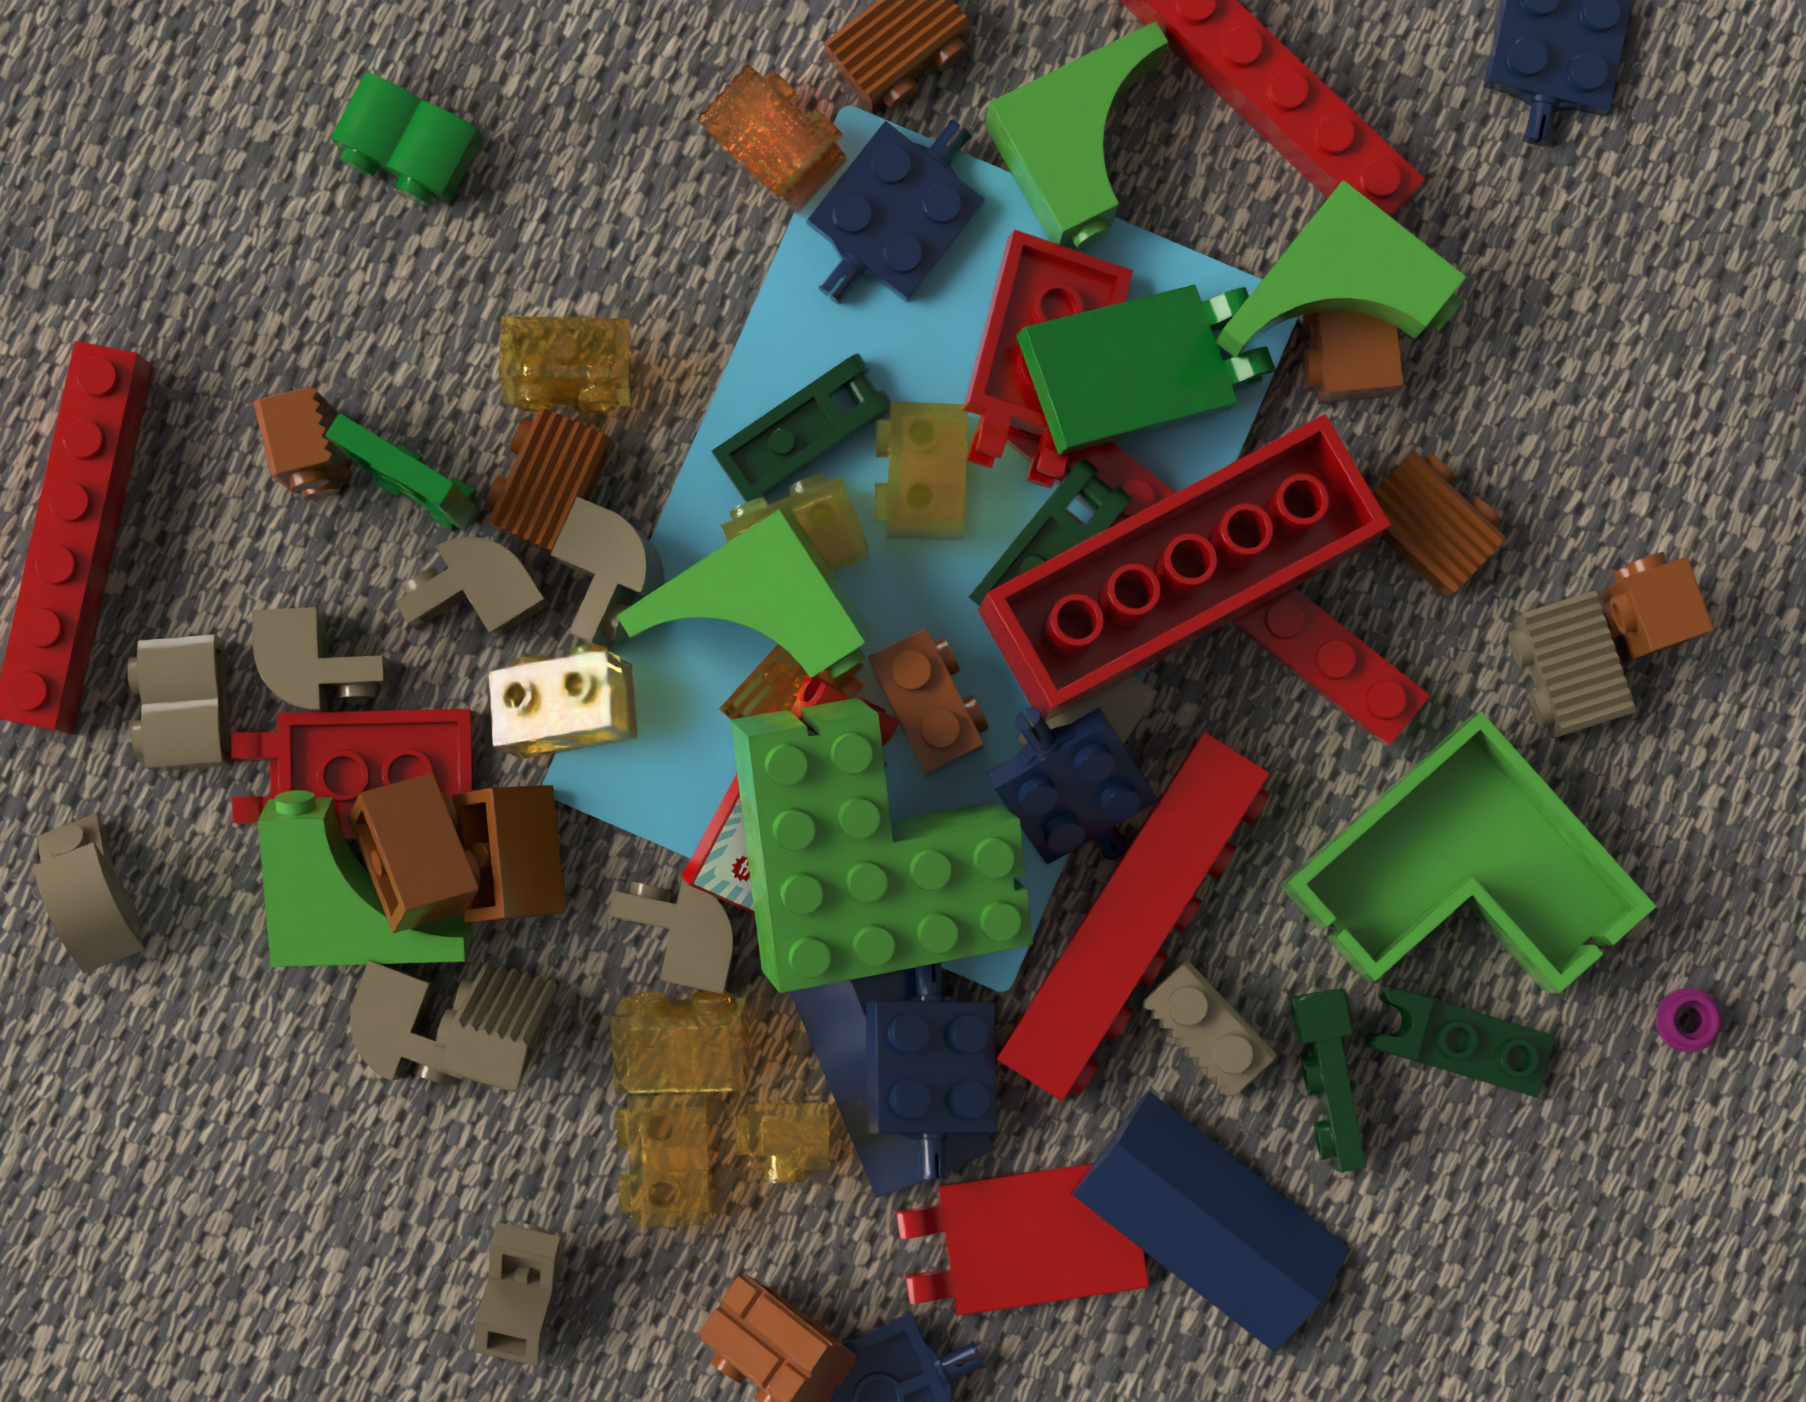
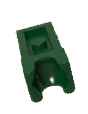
(1322, 1021)
(1464, 1042)

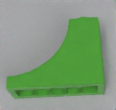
(1056, 133)
(1355, 263)
(769, 583)
(324, 900)

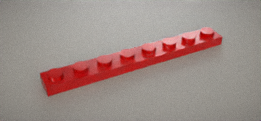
(1286, 626)

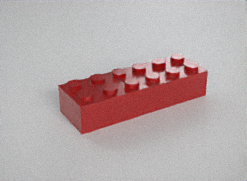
(1183, 567)

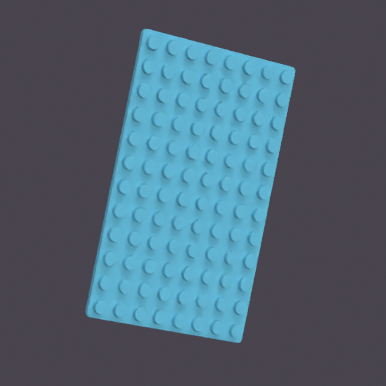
(917, 352)

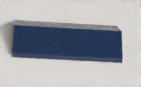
(837, 1030)
(1212, 1222)

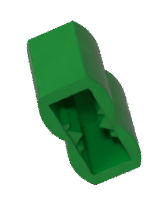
(406, 140)

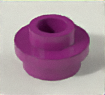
(1708, 1020)

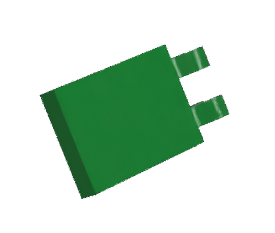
(1137, 366)
(402, 472)

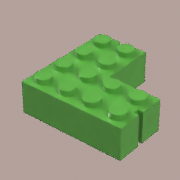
(1475, 832)
(843, 883)

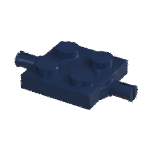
(1557, 57)
(895, 211)
(1072, 785)
(931, 1069)
(901, 1366)

